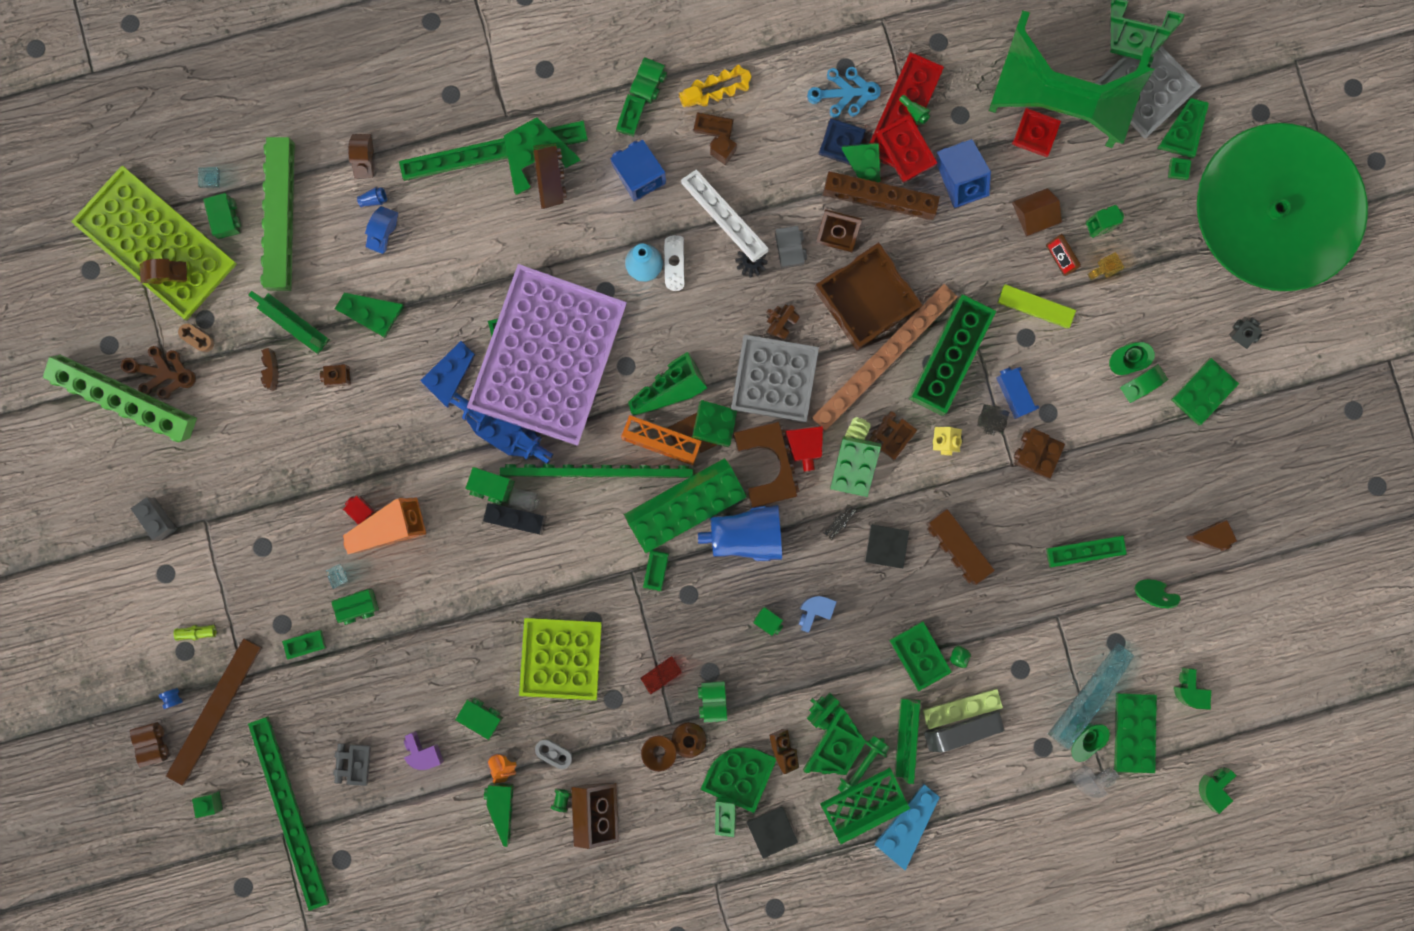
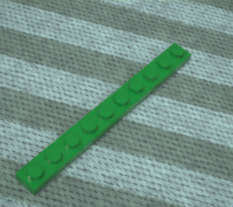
(478, 153)
(568, 470)
(288, 813)

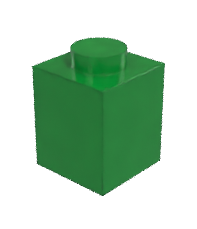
(768, 622)
(207, 804)

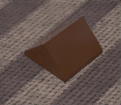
(1038, 211)
(838, 230)

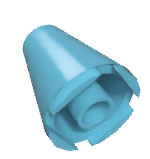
(644, 262)

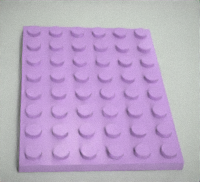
(547, 355)

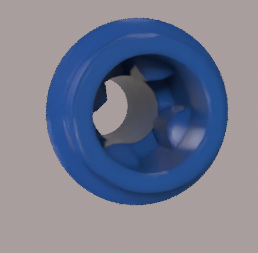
(373, 197)

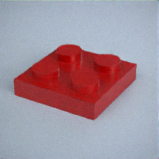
(1036, 132)

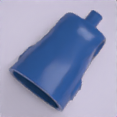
(747, 534)

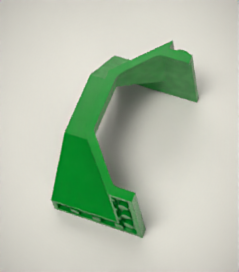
(1032, 83)

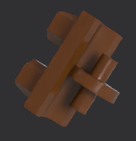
(778, 319)

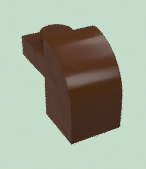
(360, 154)
(161, 270)

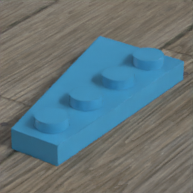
(907, 828)

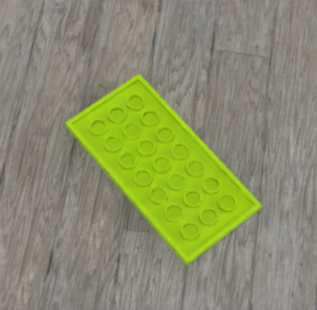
(140, 226)

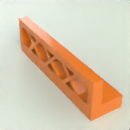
(658, 447)

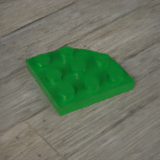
(739, 775)

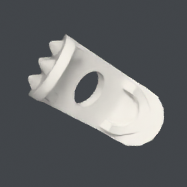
(674, 274)

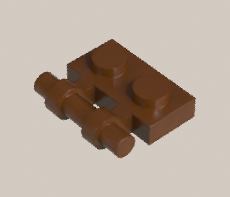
(898, 437)

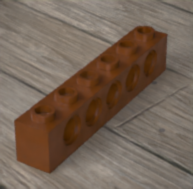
(881, 196)

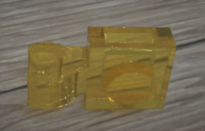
(1108, 266)

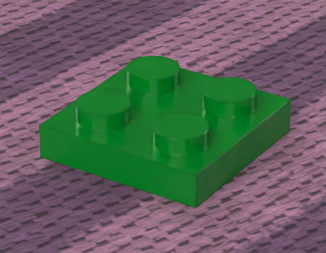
(714, 423)

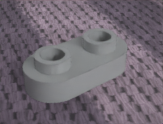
(553, 754)

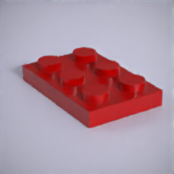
(906, 148)

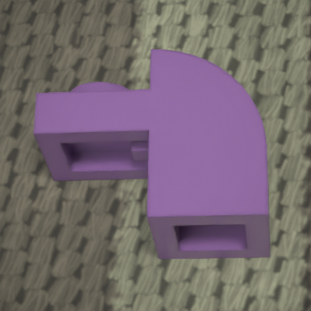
(421, 758)

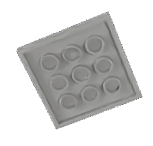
(1163, 92)
(775, 378)

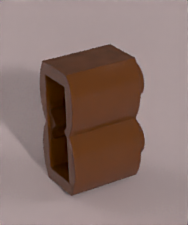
(149, 744)

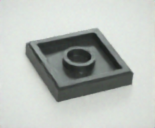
(887, 546)
(772, 832)

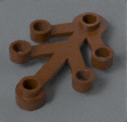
(162, 373)

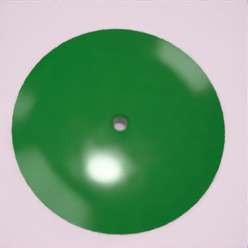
(1318, 200)

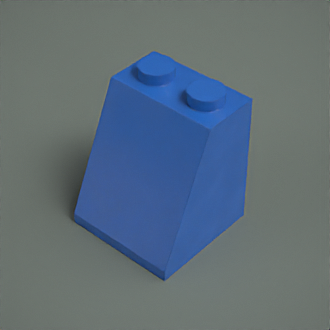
(638, 169)
(964, 173)

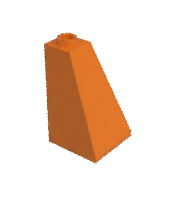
(390, 525)

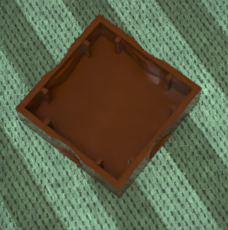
(867, 296)

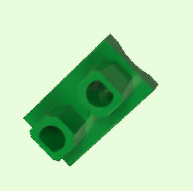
(822, 709)

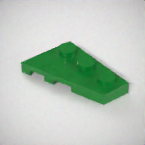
(1186, 130)
(370, 312)

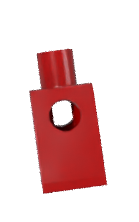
(805, 445)

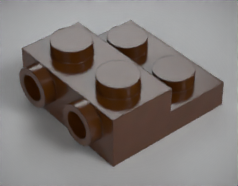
(1038, 453)

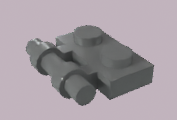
(357, 764)

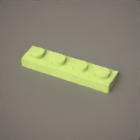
(962, 708)

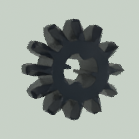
(743, 264)

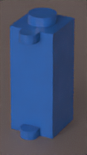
(1016, 392)

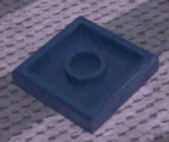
(839, 135)

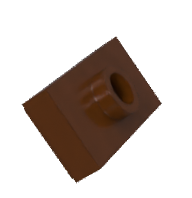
(713, 125)

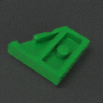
(864, 160)

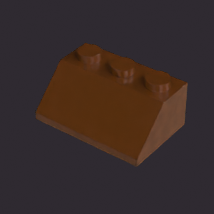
(549, 175)
(594, 815)

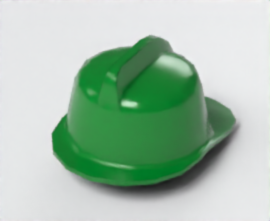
(1131, 358)
(1090, 741)

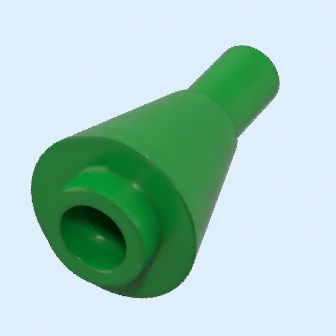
(919, 113)

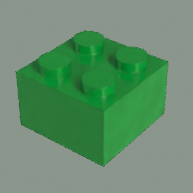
(488, 484)

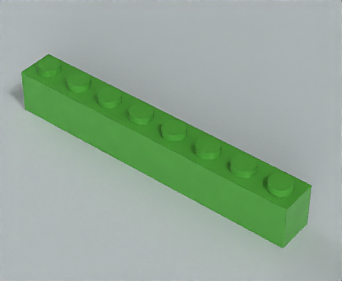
(278, 214)

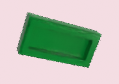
(656, 570)

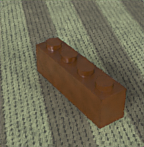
(960, 547)

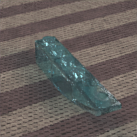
(1091, 697)

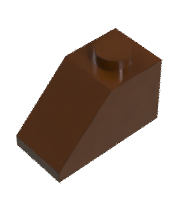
(1214, 536)

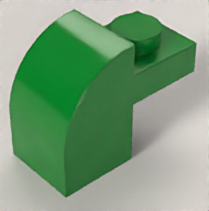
(1144, 383)
(1188, 693)
(1212, 790)

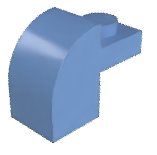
(815, 606)

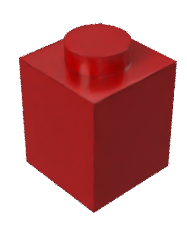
(358, 509)

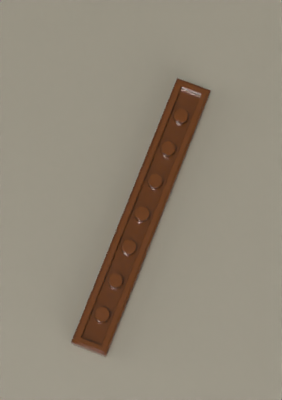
(213, 711)

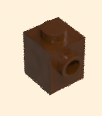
(722, 148)

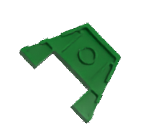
(1131, 36)
(520, 150)

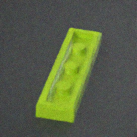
(1036, 306)

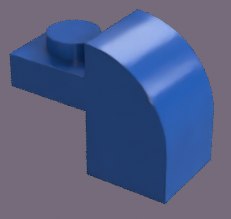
(379, 228)

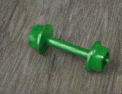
(878, 746)

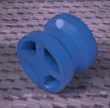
(170, 698)

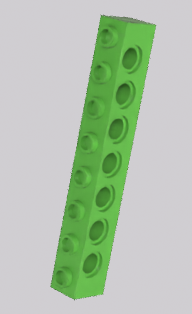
(56, 373)

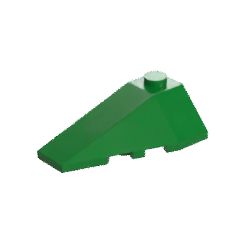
(675, 385)

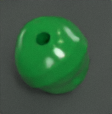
(960, 657)

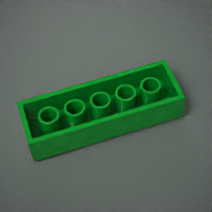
(952, 355)
(685, 505)

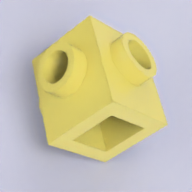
(947, 440)

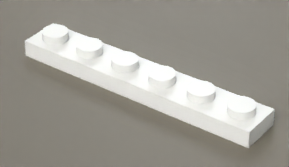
(724, 215)

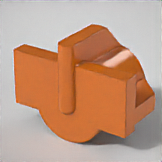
(501, 768)

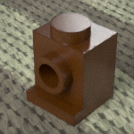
(342, 375)

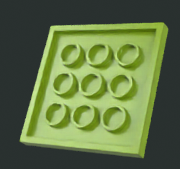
(560, 659)

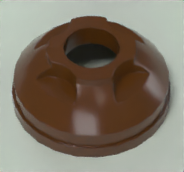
(689, 729)
(658, 763)

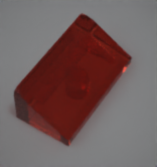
(661, 675)

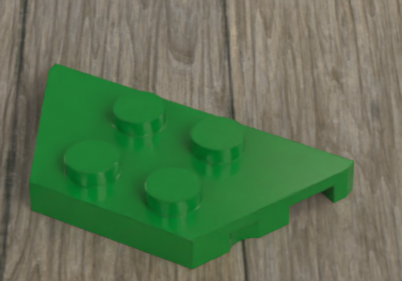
(837, 747)

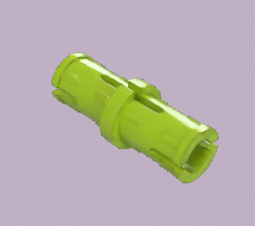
(194, 632)

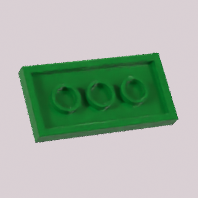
(1135, 733)

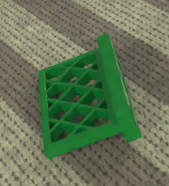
(290, 322)
(907, 739)
(870, 816)

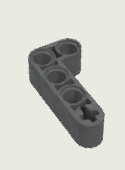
(964, 732)

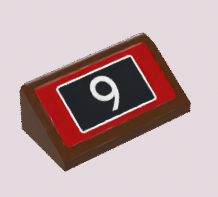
(1063, 255)

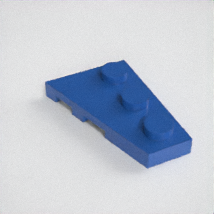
(447, 374)

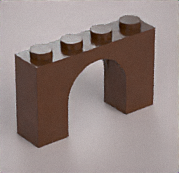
(771, 438)

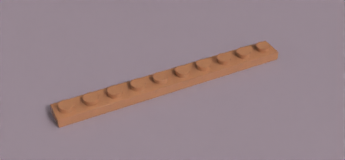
(884, 357)

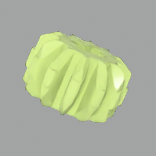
(858, 428)

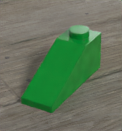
(499, 804)

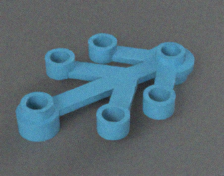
(846, 92)

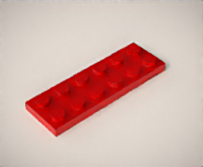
(917, 83)

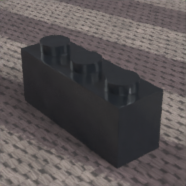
(514, 518)

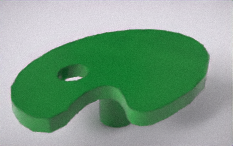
(1153, 593)

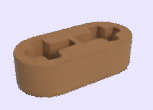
(193, 341)

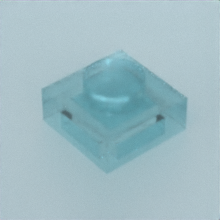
(209, 177)
(337, 576)

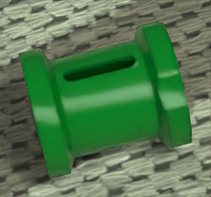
(561, 800)

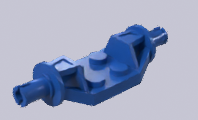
(503, 434)

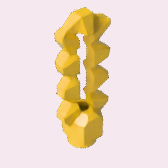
(693, 94)

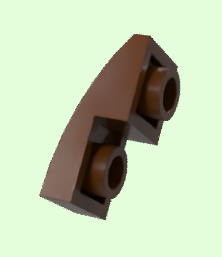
(271, 374)
(784, 754)

